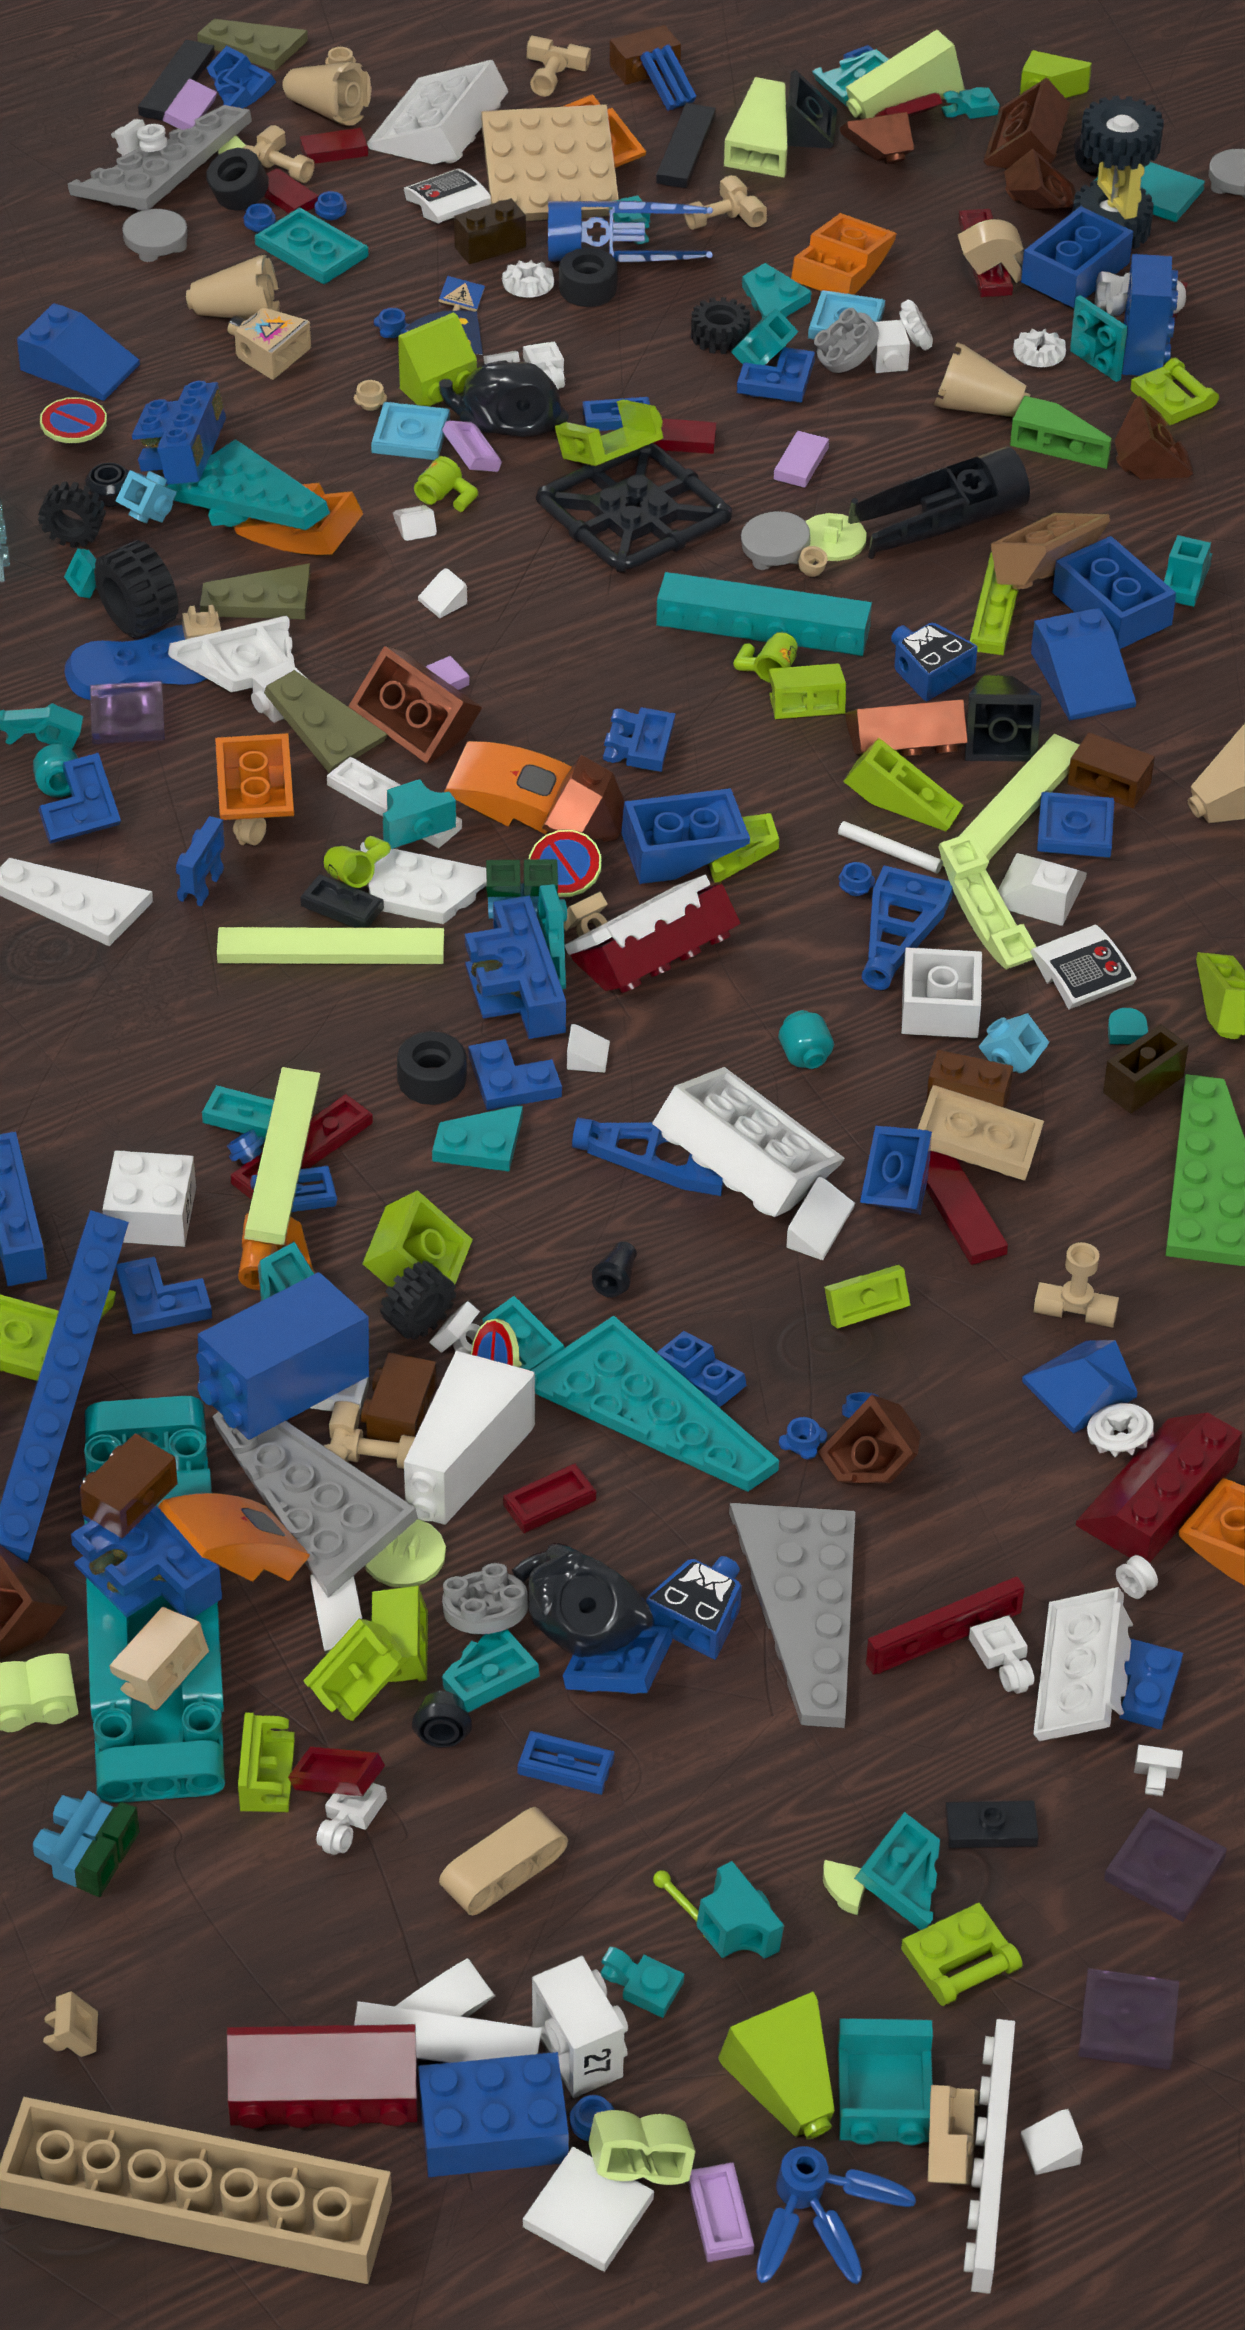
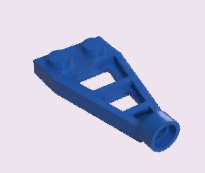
(907, 891)
(686, 1177)

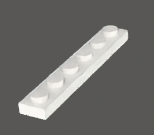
(988, 2171)

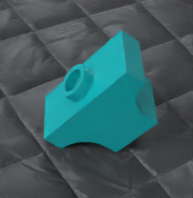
(765, 339)
(1188, 568)
(416, 813)
(738, 1916)

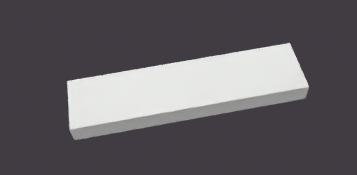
(370, 790)
(454, 2037)

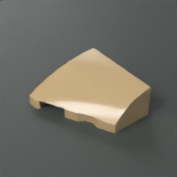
(952, 2134)

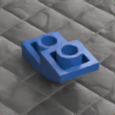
(699, 1366)

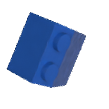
(74, 353)
(1082, 663)
(681, 833)

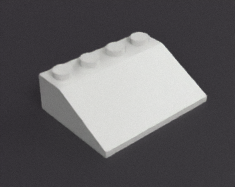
(441, 114)
(745, 1140)

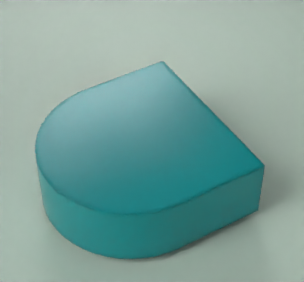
(1126, 1026)

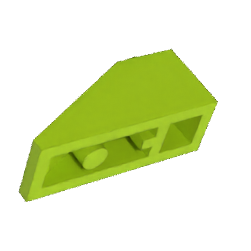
(900, 787)
(1223, 993)

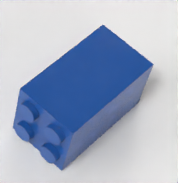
(283, 1355)

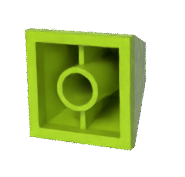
(784, 2064)

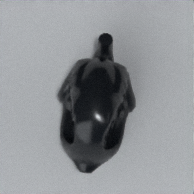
(507, 399)
(582, 1601)

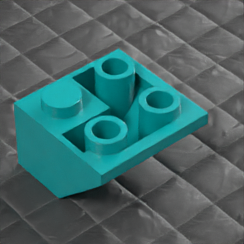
(1098, 338)

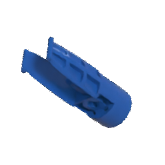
(568, 231)

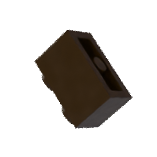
(490, 231)
(1145, 1068)

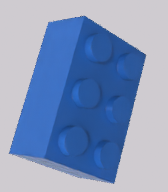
(1074, 253)
(1149, 313)
(1120, 585)
(493, 2114)

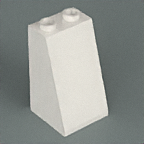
(467, 1433)

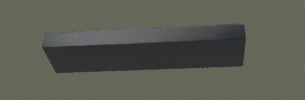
(187, 63)
(686, 145)

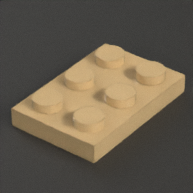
(980, 1132)

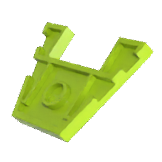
(26, 1334)

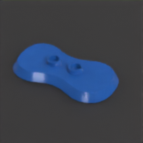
(128, 663)

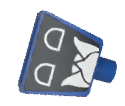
(932, 658)
(699, 1604)

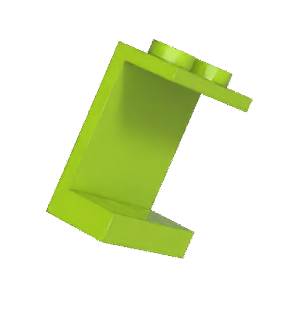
(585, 445)

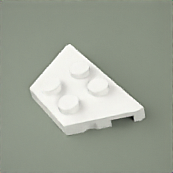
(236, 653)
(424, 885)

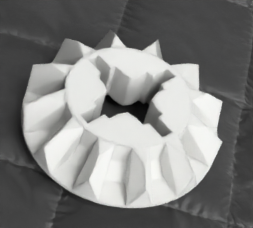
(537, 279)
(916, 325)
(1050, 354)
(1119, 1418)

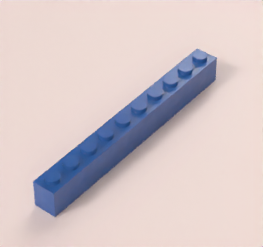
(59, 1382)

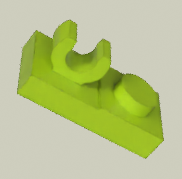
(867, 1296)

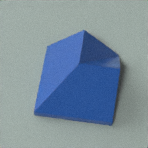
(897, 1169)
(1082, 1382)

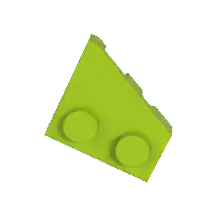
(763, 842)

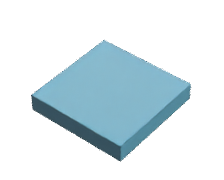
(833, 304)
(410, 431)

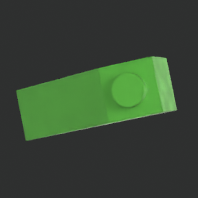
(1059, 433)

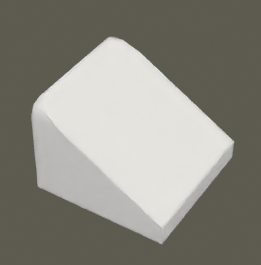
(415, 522)
(444, 594)
(586, 1050)
(1053, 2143)

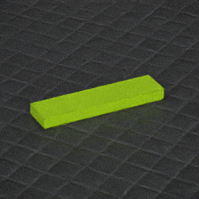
(993, 614)

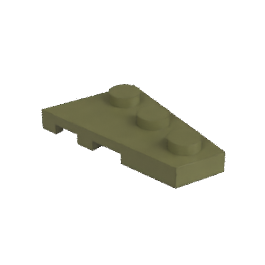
(261, 43)
(260, 594)
(322, 721)

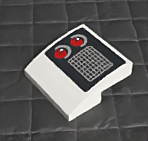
(448, 195)
(1083, 966)

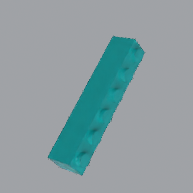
(763, 611)

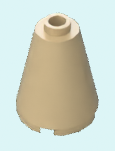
(331, 90)
(236, 290)
(979, 386)

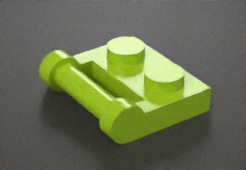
(1170, 399)
(955, 1943)

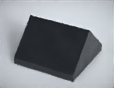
(809, 115)

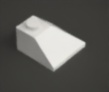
(1040, 888)

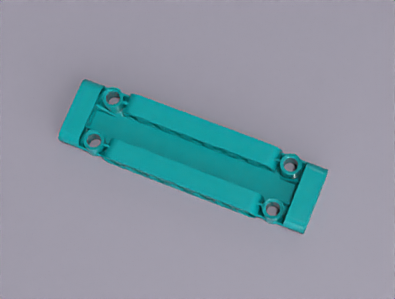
(159, 1750)

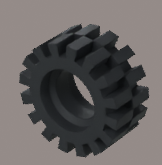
(719, 324)
(68, 528)
(418, 1300)

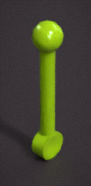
(662, 1880)

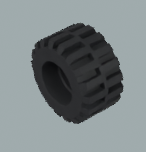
(136, 588)

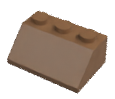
(1035, 548)

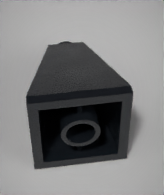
(1002, 720)

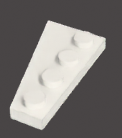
(74, 900)

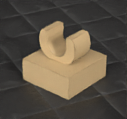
(200, 623)
(586, 912)
(73, 2025)

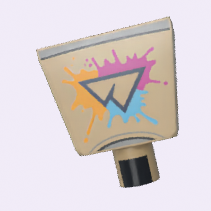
(270, 340)

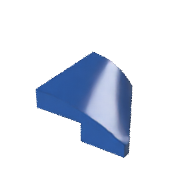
(237, 79)

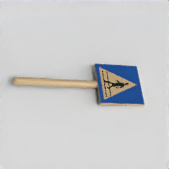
(461, 294)

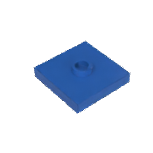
(1075, 824)

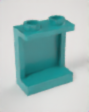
(884, 2080)

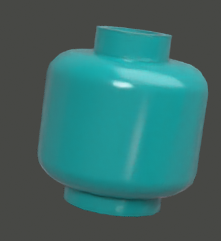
(49, 769)
(806, 1039)

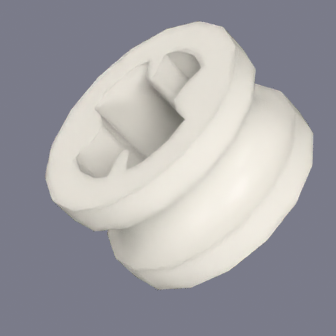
(152, 137)
(1136, 1577)

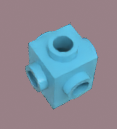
(146, 496)
(1014, 1042)

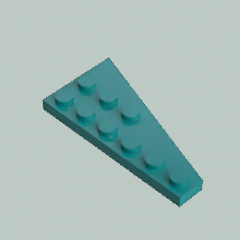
(252, 488)
(639, 1394)

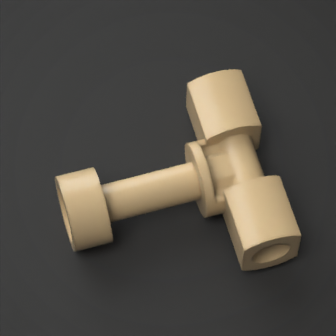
(554, 60)
(267, 150)
(734, 202)
(1077, 1294)
(349, 1442)

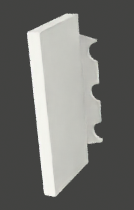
(642, 919)
(1083, 1664)

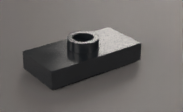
(342, 902)
(991, 1824)

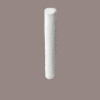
(890, 847)

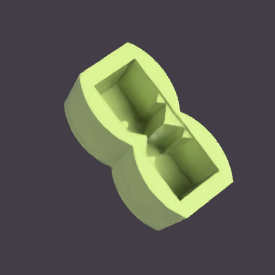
(36, 1692)
(641, 2147)

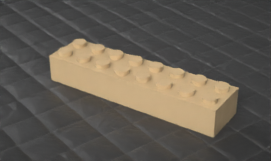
(195, 2190)

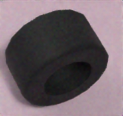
(237, 179)
(588, 277)
(428, 1084)

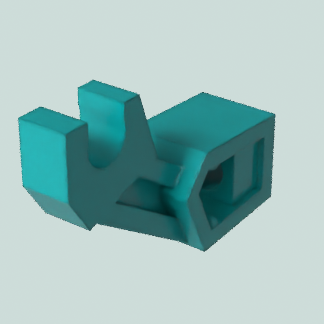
(49, 724)

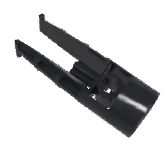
(948, 498)

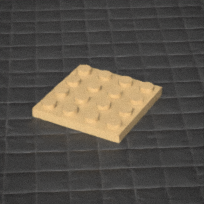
(550, 157)

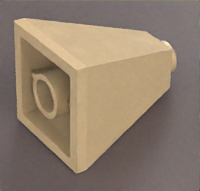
(1221, 787)

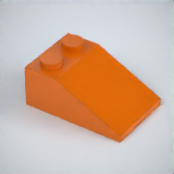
(254, 776)

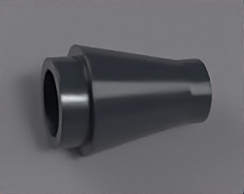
(614, 1271)

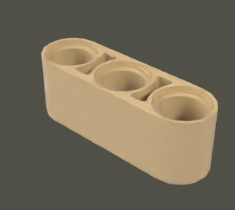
(503, 1861)

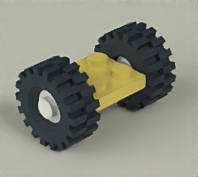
(1122, 140)

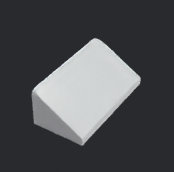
(819, 1220)

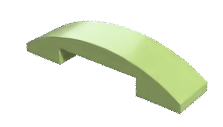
(982, 903)

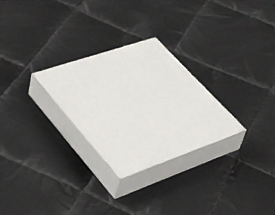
(587, 2211)

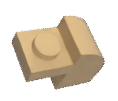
(991, 244)

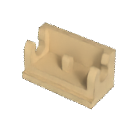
(160, 1657)

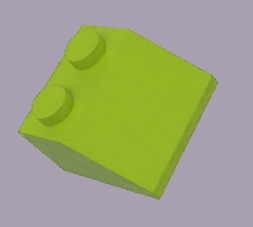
(434, 354)
(413, 1233)

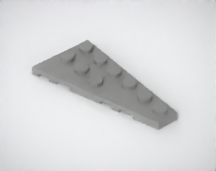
(146, 177)
(320, 1500)
(805, 1588)

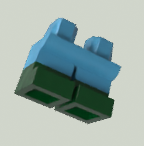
(504, 879)
(90, 1844)

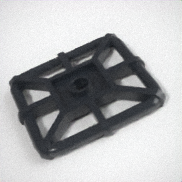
(619, 502)

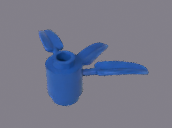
(800, 2187)

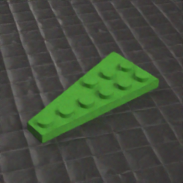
(1208, 1177)

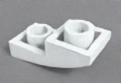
(337, 1612)
(454, 1992)

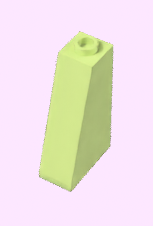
(911, 74)
(759, 131)

